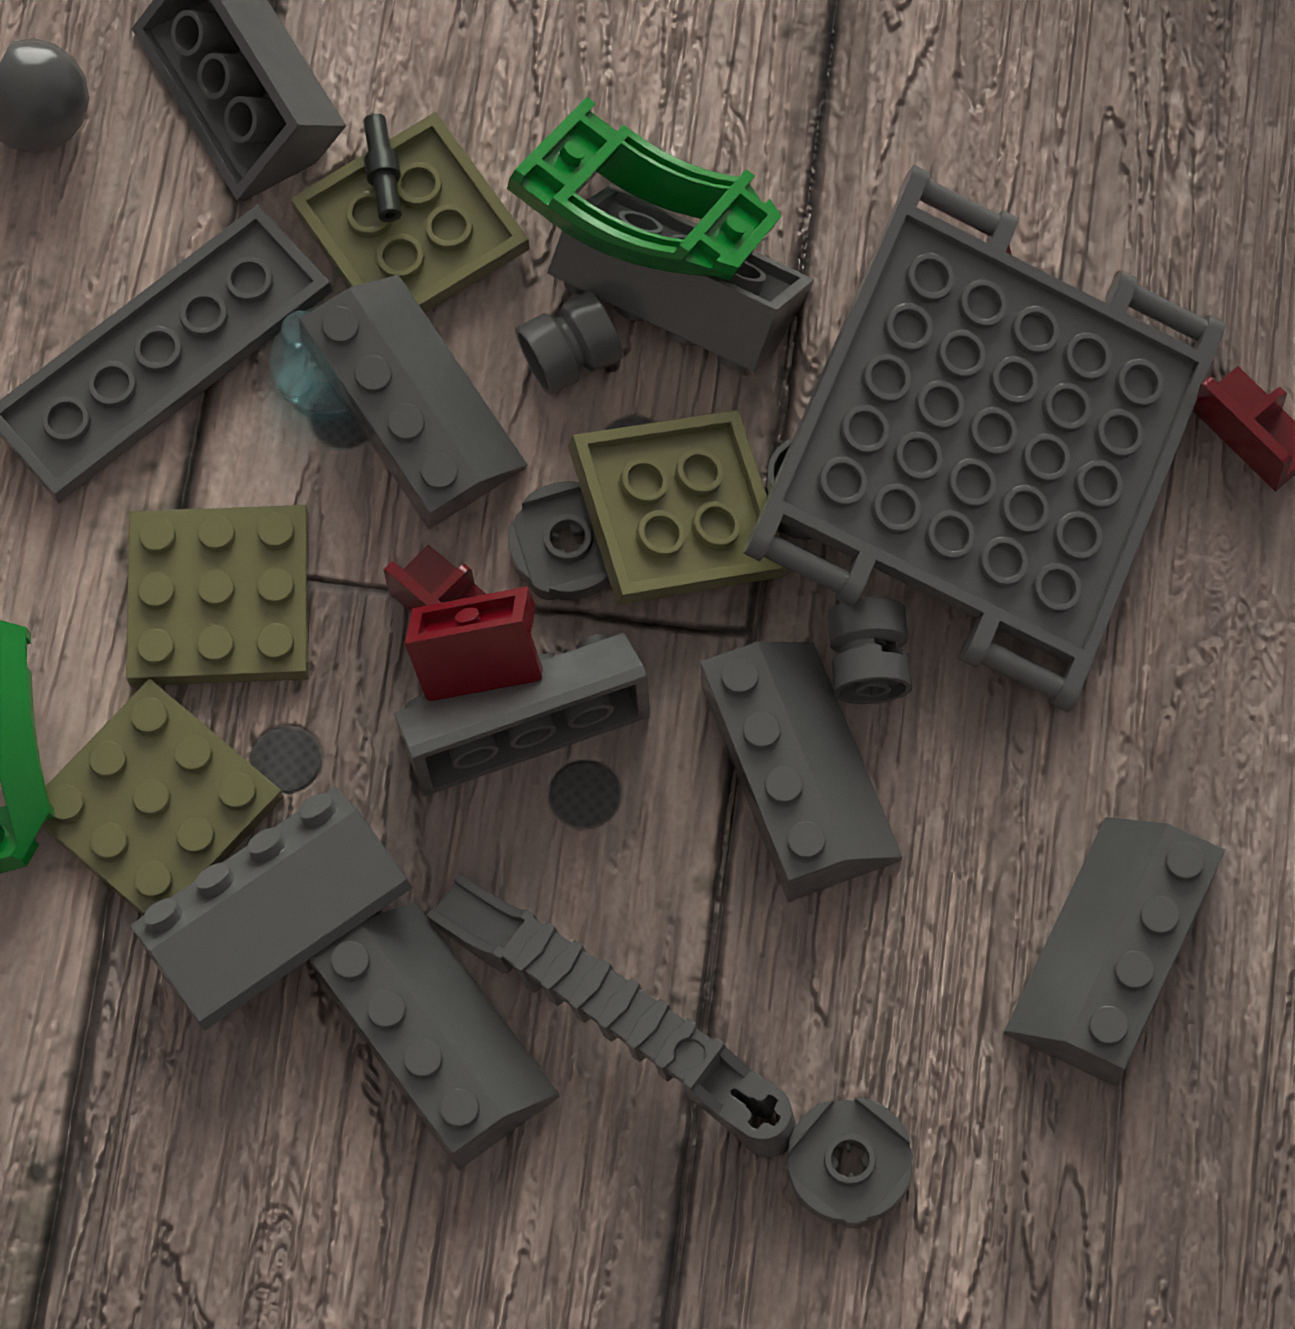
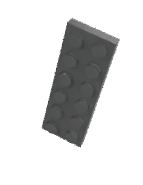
(158, 352)

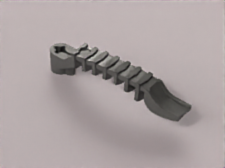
(568, 974)

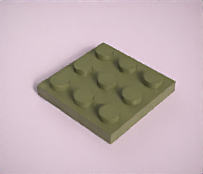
(448, 228)
(673, 505)
(218, 595)
(155, 799)

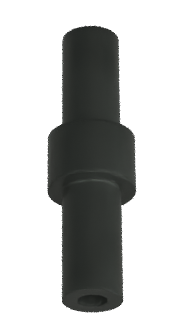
(382, 167)

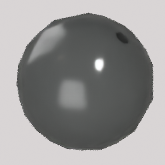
(40, 96)

